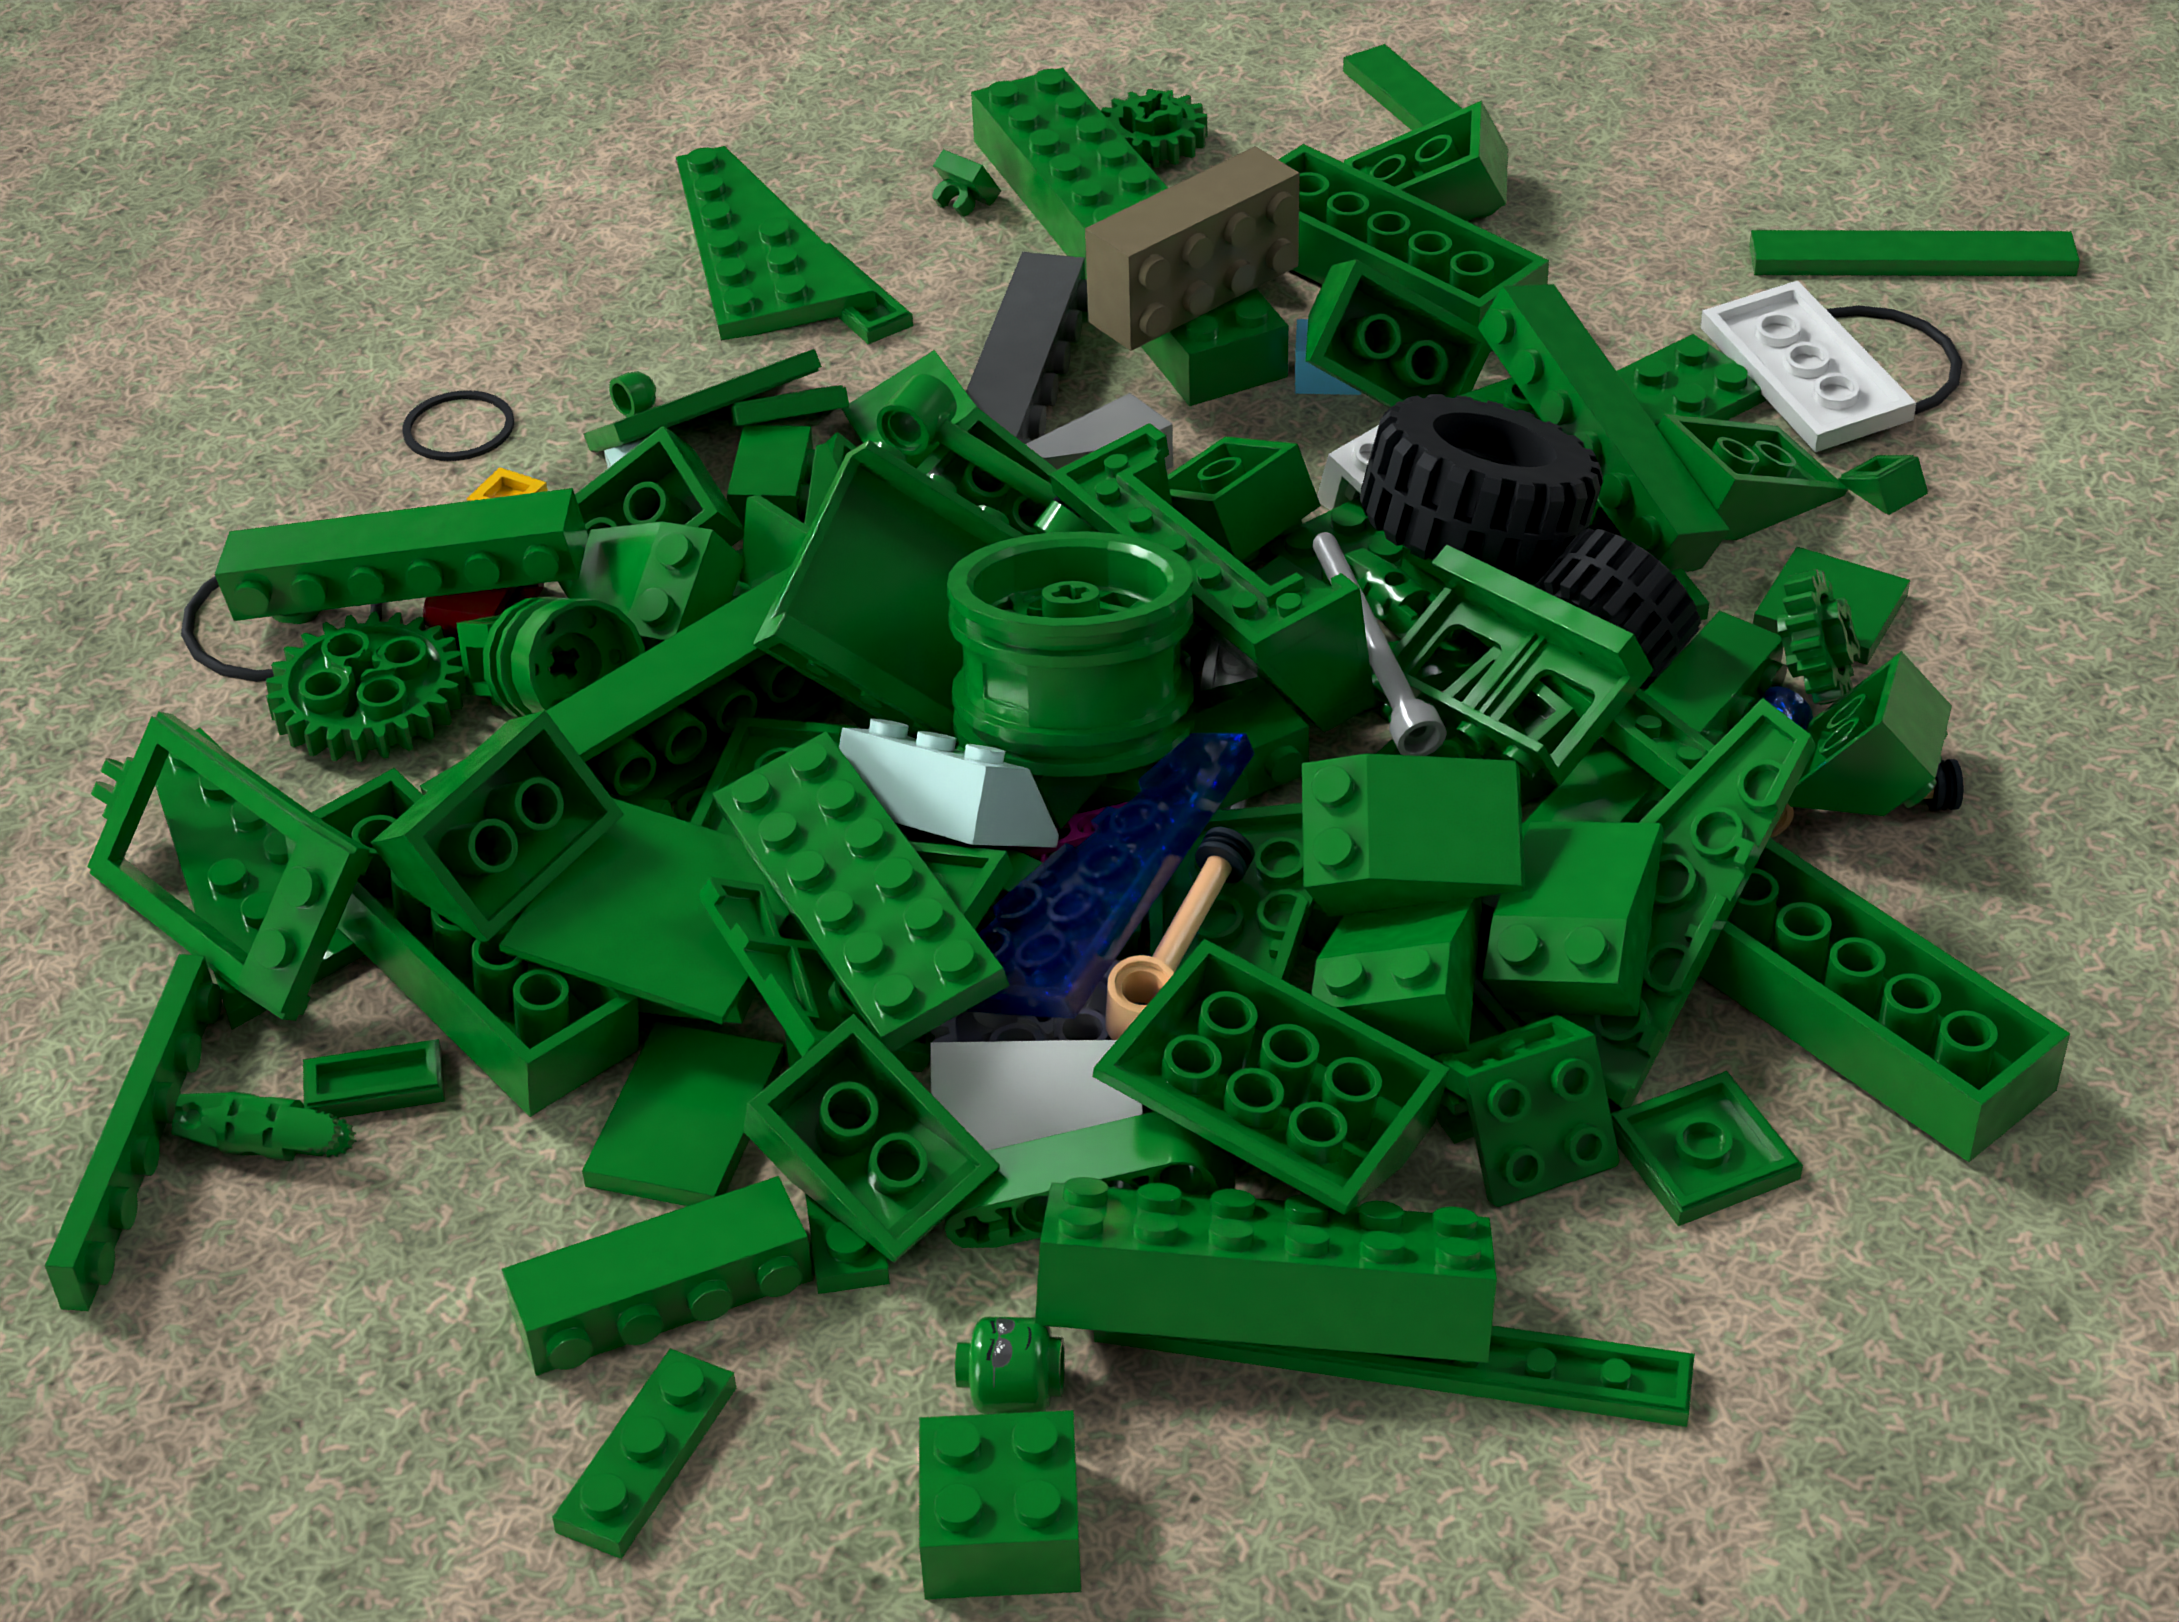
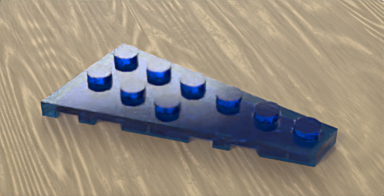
(1084, 903)

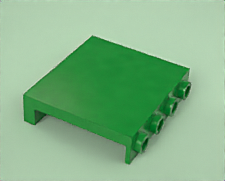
(870, 589)

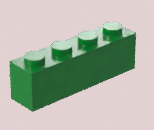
(658, 1275)

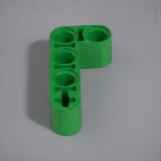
(1119, 1152)

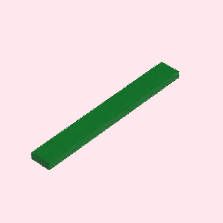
(1520, 1369)

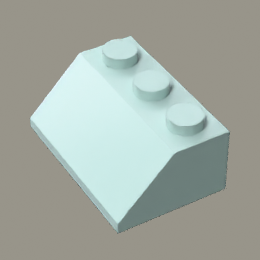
(949, 790)

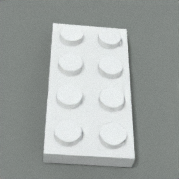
(1808, 366)

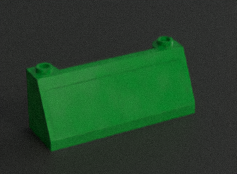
(1286, 633)

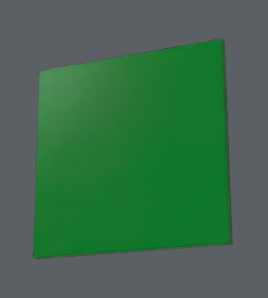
(635, 915)

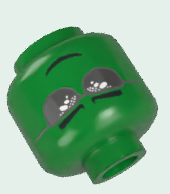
(1011, 1365)

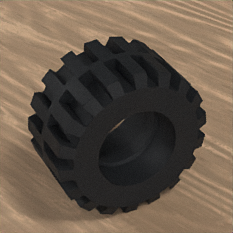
(1628, 590)

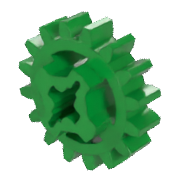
(1159, 125)
(1818, 636)

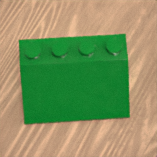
(1277, 1077)

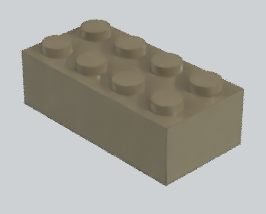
(1192, 247)

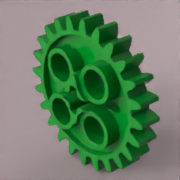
(366, 686)

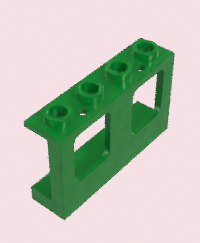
(1536, 639)

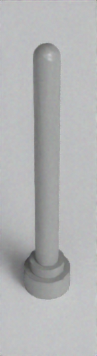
(1413, 722)

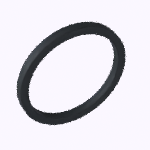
(460, 455)

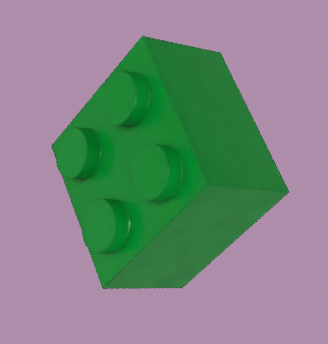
(1244, 493)
(998, 1505)

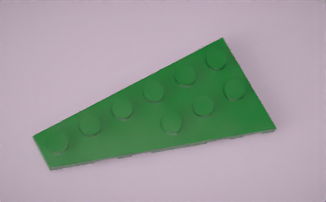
(1710, 844)
(230, 869)

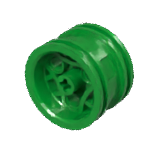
(1072, 651)

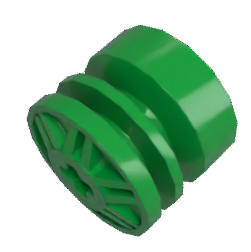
(585, 644)

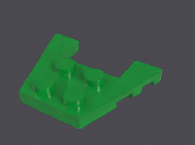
(788, 970)

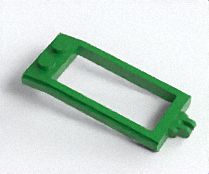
(306, 900)

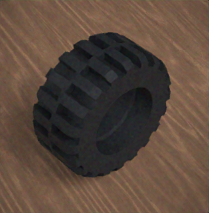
(1479, 482)

